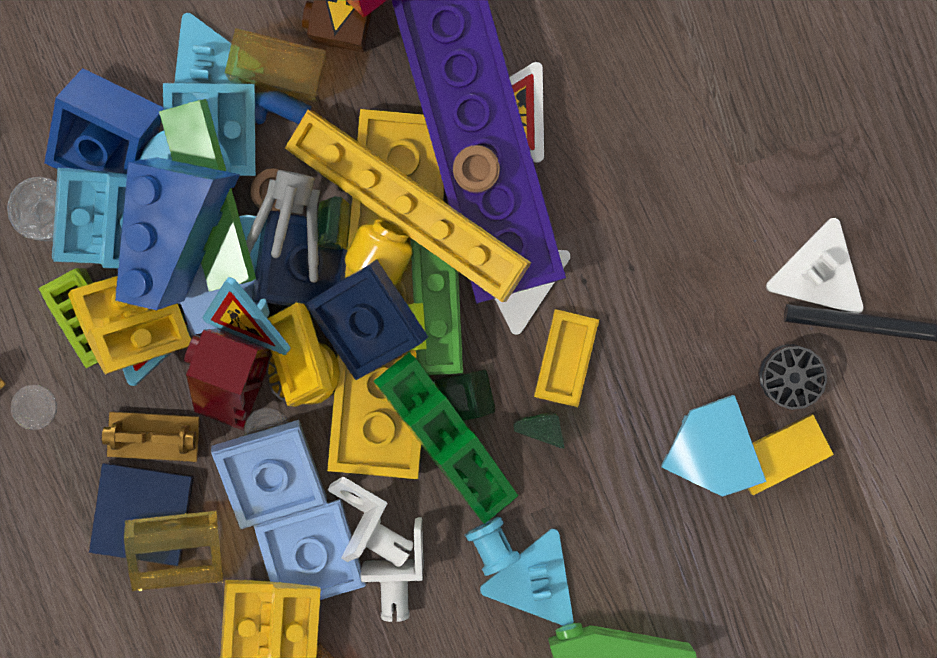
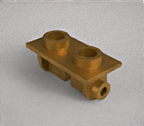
(152, 436)

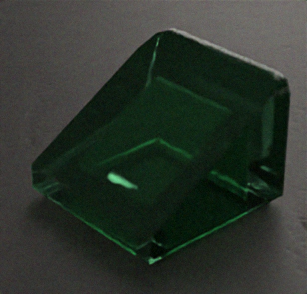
(334, 223)
(468, 394)
(541, 427)

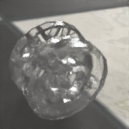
(33, 208)

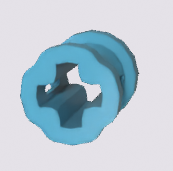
(493, 546)

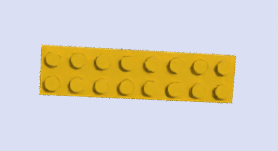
(365, 427)

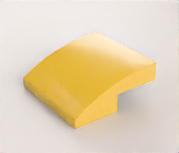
(125, 332)
(269, 620)

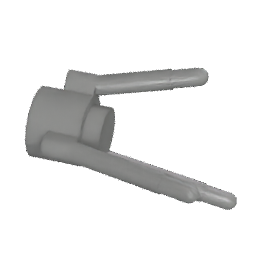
(291, 194)

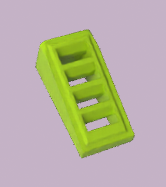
(60, 310)

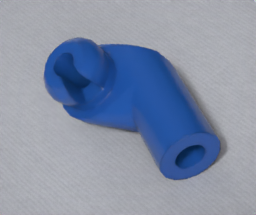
(280, 104)

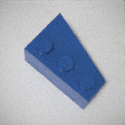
(166, 227)

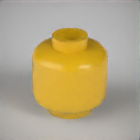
(383, 243)

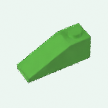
(602, 642)

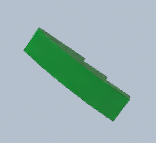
(446, 437)

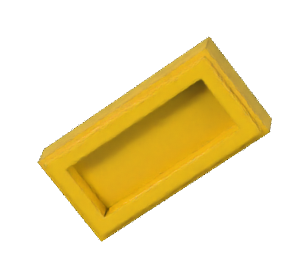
(566, 358)
(303, 367)
(790, 451)

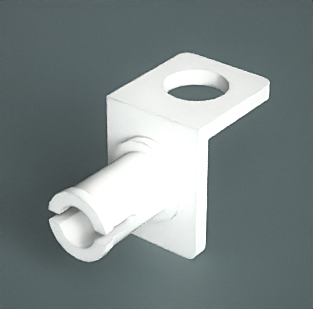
(369, 530)
(395, 579)

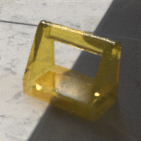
(168, 534)

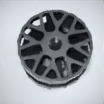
(792, 376)

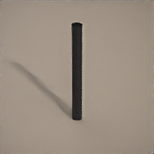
(860, 322)

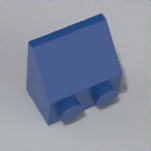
(99, 125)

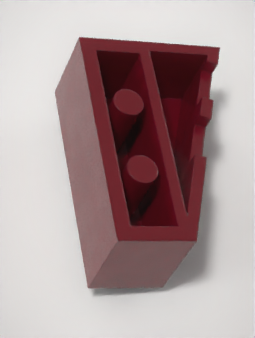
(225, 375)

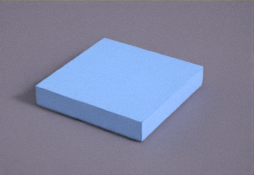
(269, 474)
(309, 549)

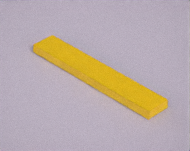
(408, 206)

